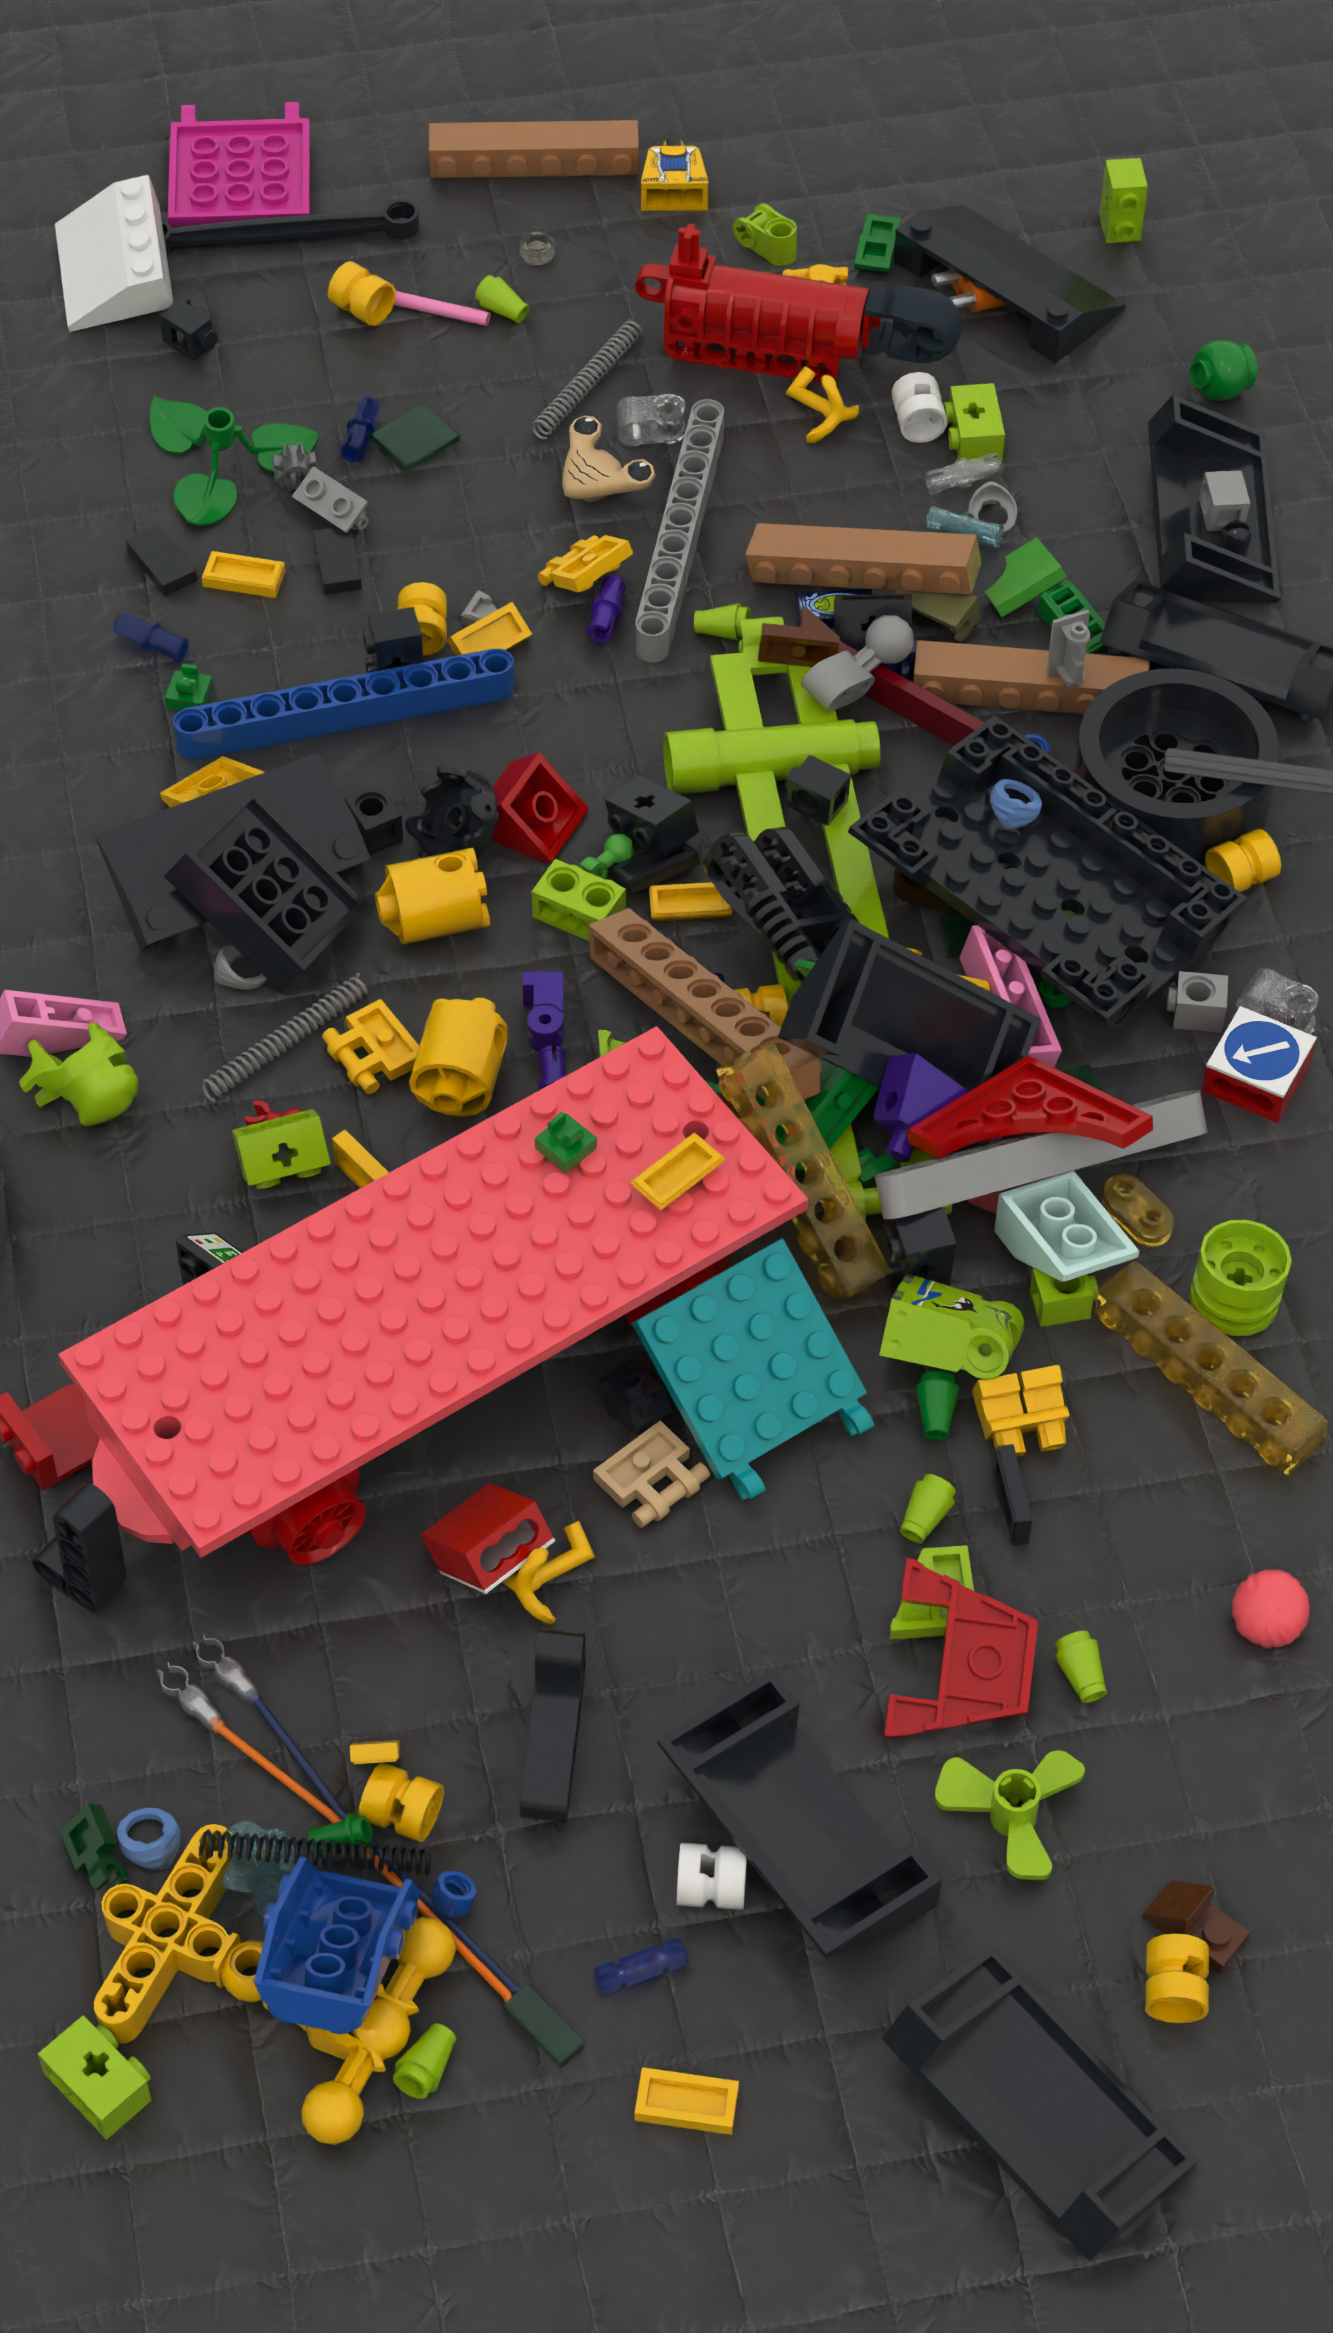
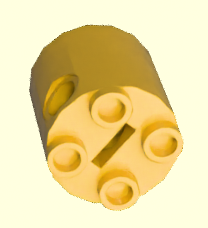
(433, 896)
(459, 1056)

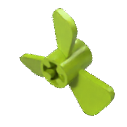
(969, 1790)

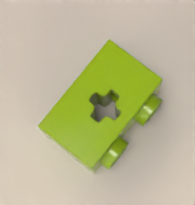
(1123, 200)
(974, 421)
(260, 1141)
(105, 2100)

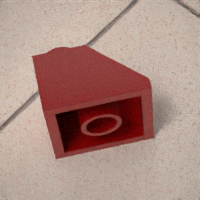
(535, 808)

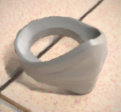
(994, 494)
(226, 976)

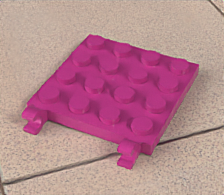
(238, 168)

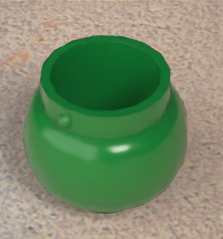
(1223, 369)

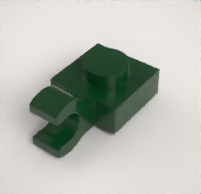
(89, 1844)

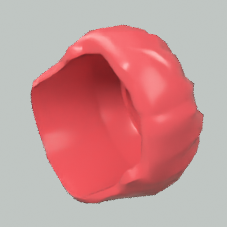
(1270, 1608)

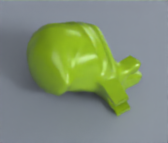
(88, 1079)

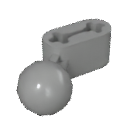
(848, 677)

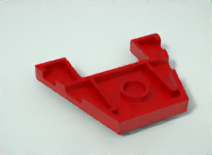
(982, 1663)

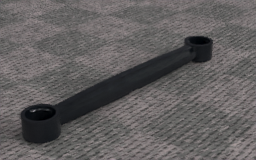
(297, 227)

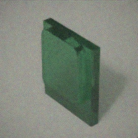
(414, 438)

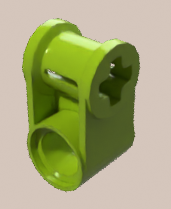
(768, 235)

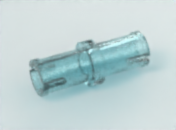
(964, 523)

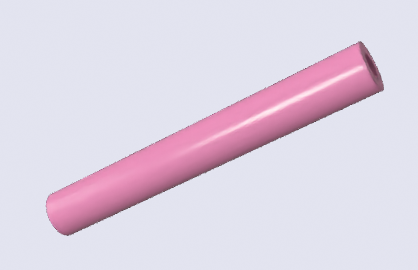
(442, 308)

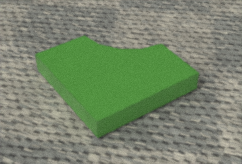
(1027, 574)

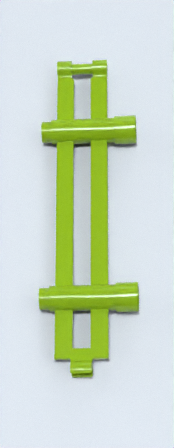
(757, 758)

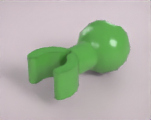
(615, 851)

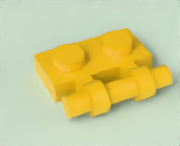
(585, 563)
(383, 1038)

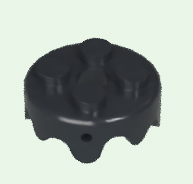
(448, 798)

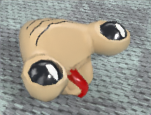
(596, 473)

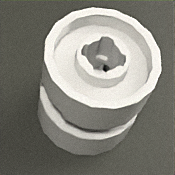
(919, 407)
(726, 1886)

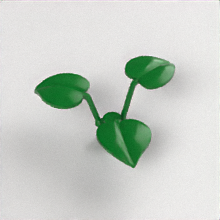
(182, 424)

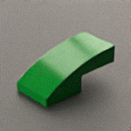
(877, 243)

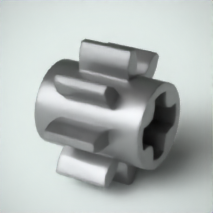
(293, 465)

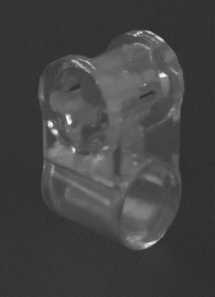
(646, 419)
(1280, 999)

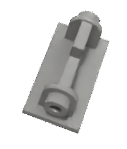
(332, 501)
(1068, 648)

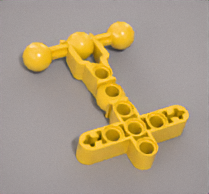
(331, 2109)

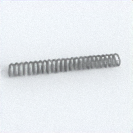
(610, 356)
(331, 1010)

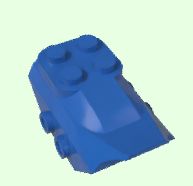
(330, 1946)

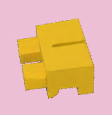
(1023, 1405)

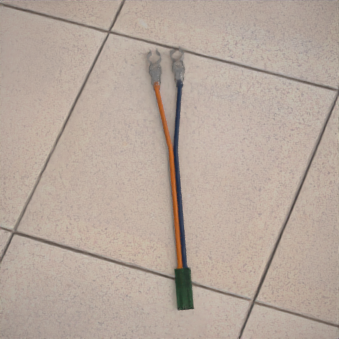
(525, 2006)

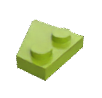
(929, 1621)

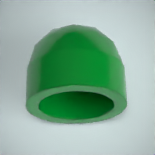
(1049, 996)

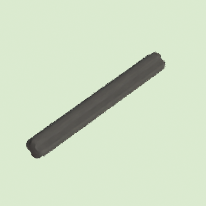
(1249, 770)

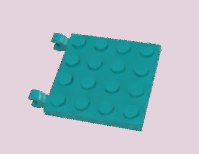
(752, 1363)

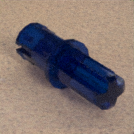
(360, 429)
(151, 636)

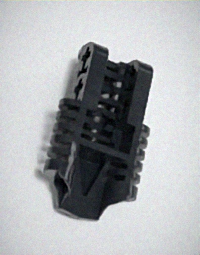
(785, 908)

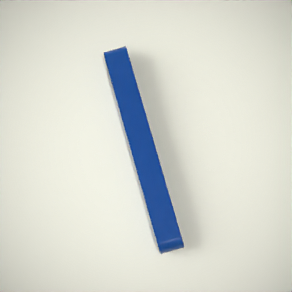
(344, 704)

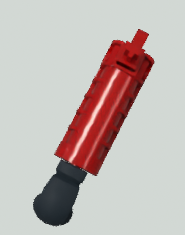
(790, 316)

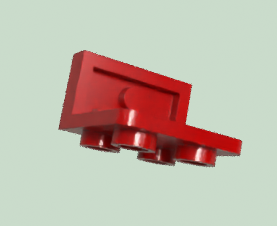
(49, 1436)

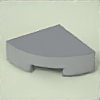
(478, 608)

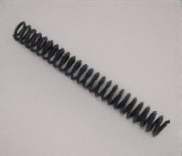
(316, 1846)

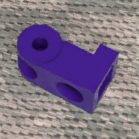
(546, 1019)

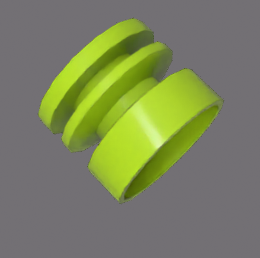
(1240, 1277)

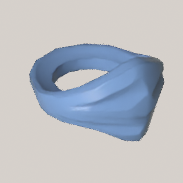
(1014, 812)
(154, 1855)

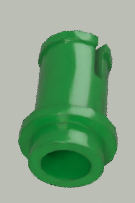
(352, 1829)

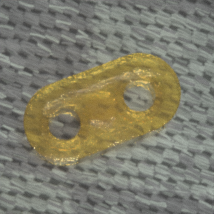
(1135, 1207)

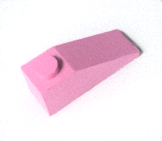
(53, 1021)

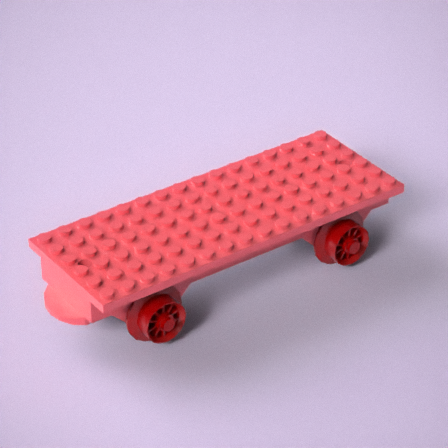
(409, 1301)

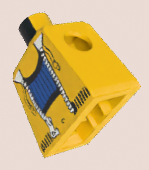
(674, 178)

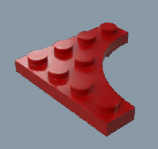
(1029, 1101)

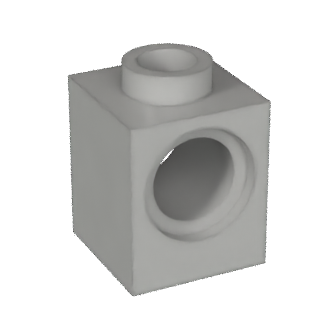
(1223, 499)
(1198, 1001)

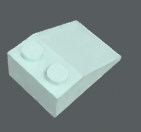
(1061, 1228)

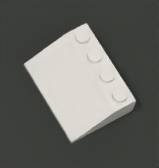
(114, 256)

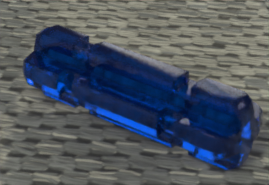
(640, 1966)

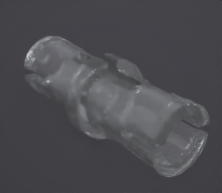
(963, 472)

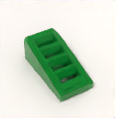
(1067, 599)

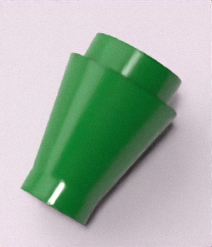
(937, 1401)

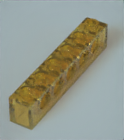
(842, 1220)
(1234, 1371)

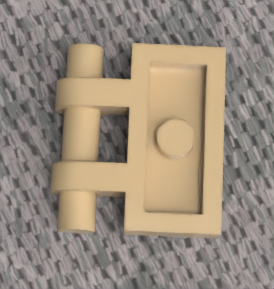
(641, 1465)

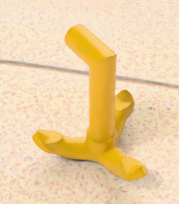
(831, 409)
(538, 1571)

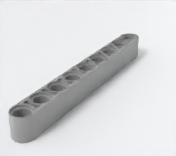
(679, 531)
(1027, 1159)

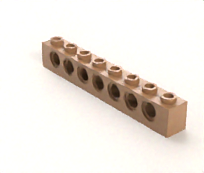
(692, 996)

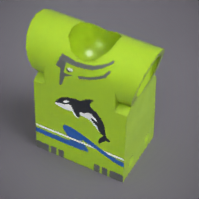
(950, 1328)

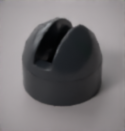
(1235, 536)

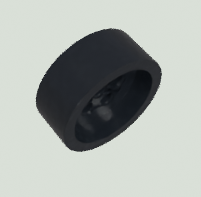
(1160, 709)

